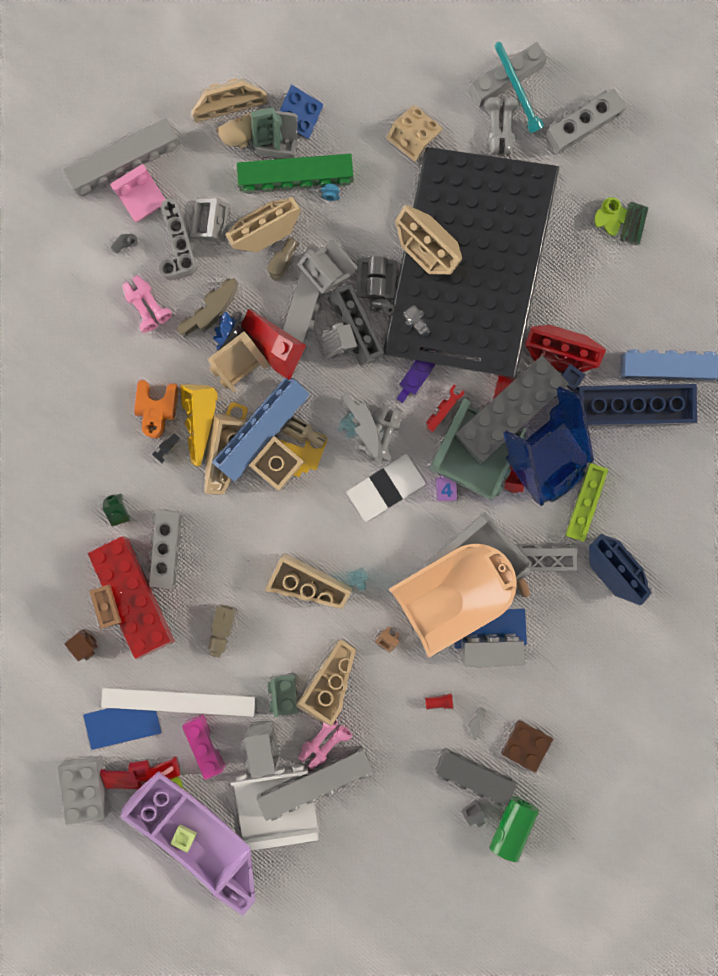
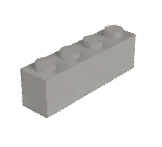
(497, 81)
(302, 309)

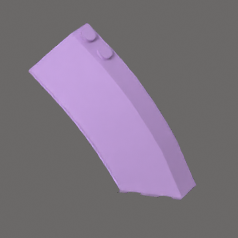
(217, 853)

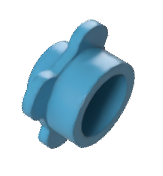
(330, 192)

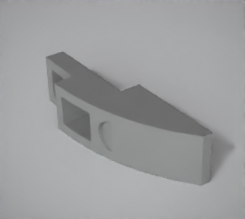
(366, 428)

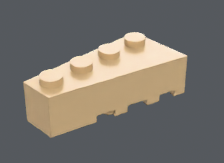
(307, 583)

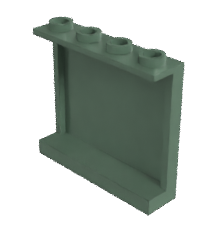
(459, 466)

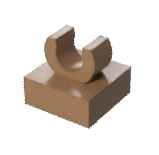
(387, 641)

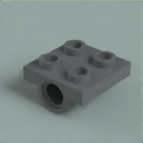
(376, 278)

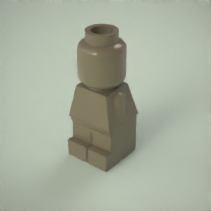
(221, 629)

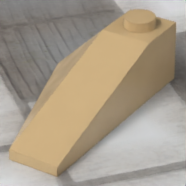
(221, 432)

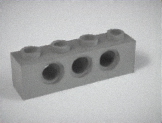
(612, 108)
(172, 540)

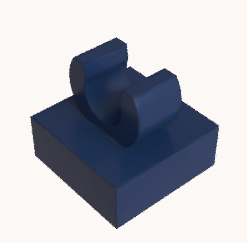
(573, 377)

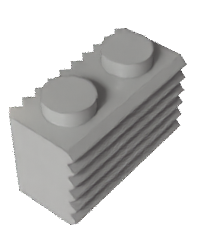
(336, 341)

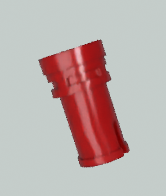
(443, 701)

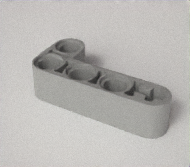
(176, 238)

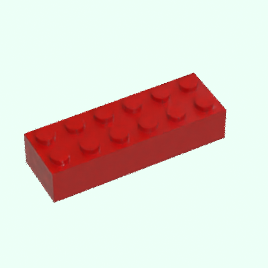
(136, 604)

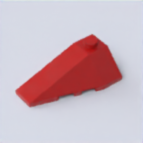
(275, 344)

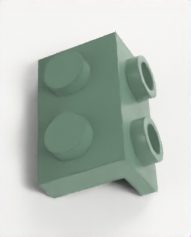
(266, 128)

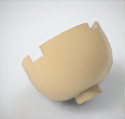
(236, 132)

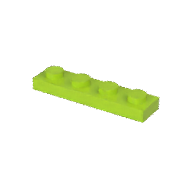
(586, 502)

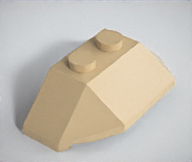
(227, 99)
(264, 225)
(427, 241)

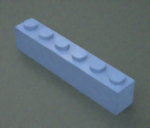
(669, 365)
(260, 428)

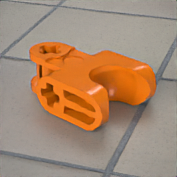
(155, 412)

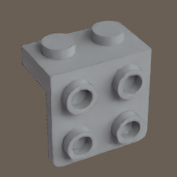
(289, 138)

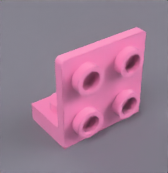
(138, 193)

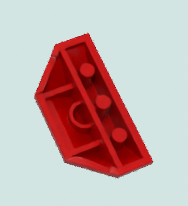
(564, 347)

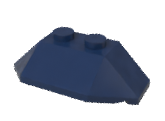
(618, 569)

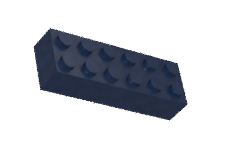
(640, 404)

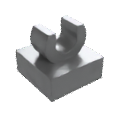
(474, 813)

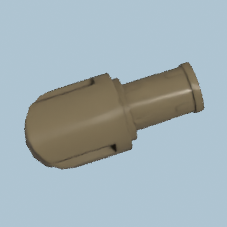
(282, 260)
(302, 431)

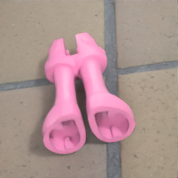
(136, 297)
(341, 734)

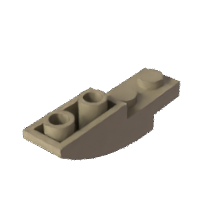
(217, 304)

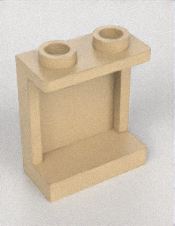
(236, 361)

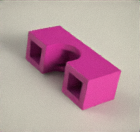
(206, 755)

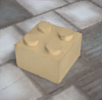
(276, 463)

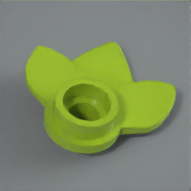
(610, 218)

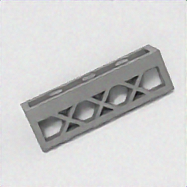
(552, 550)

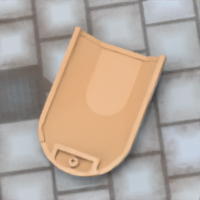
(457, 595)

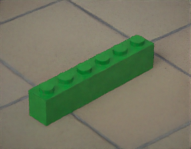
(295, 172)

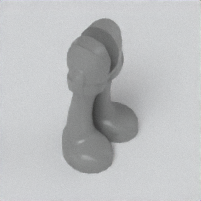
(493, 106)
(389, 426)

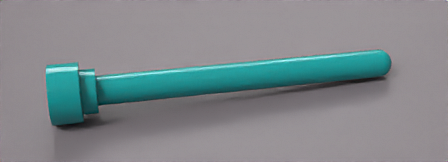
(534, 122)

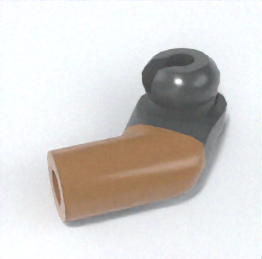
(523, 587)

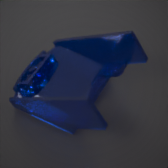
(556, 453)

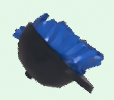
(227, 329)

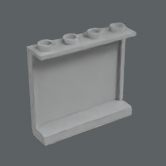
(487, 532)

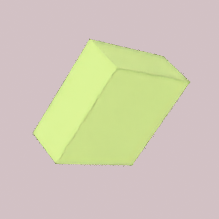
(183, 838)

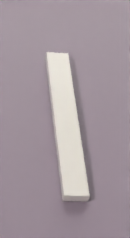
(178, 701)

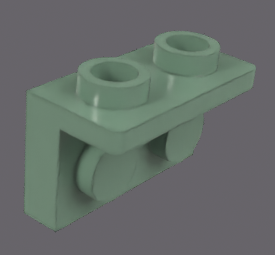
(283, 695)

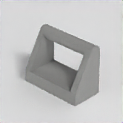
(216, 221)

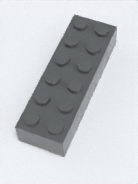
(510, 409)

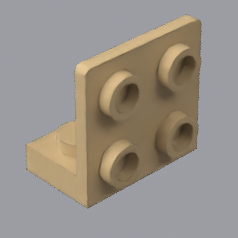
(413, 132)

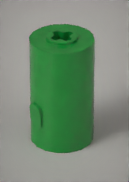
(514, 829)

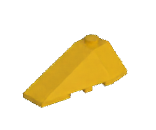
(200, 409)

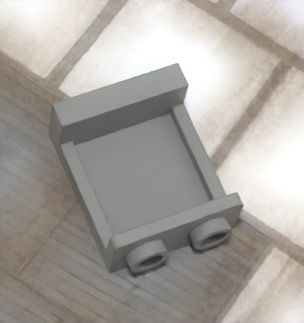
(327, 266)

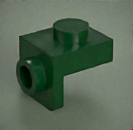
(115, 509)

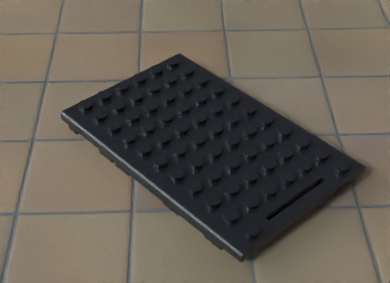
(500, 221)

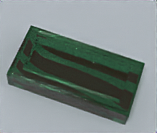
(634, 223)

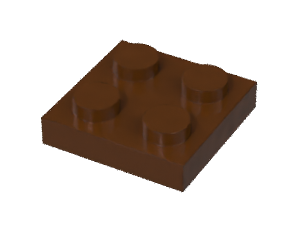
(527, 746)

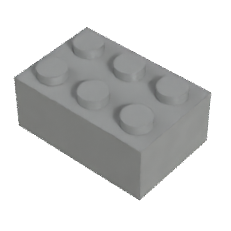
(492, 650)
(261, 749)
(83, 790)

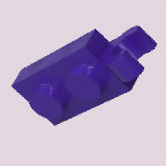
(414, 379)

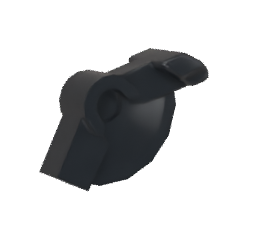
(165, 447)

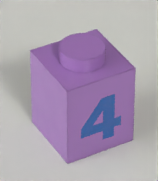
(445, 489)

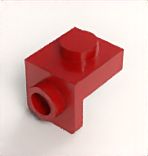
(513, 483)

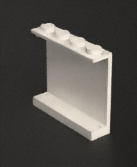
(289, 829)

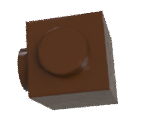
(82, 645)

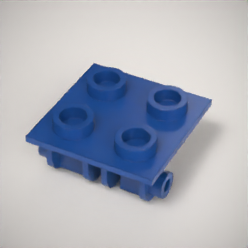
(304, 107)

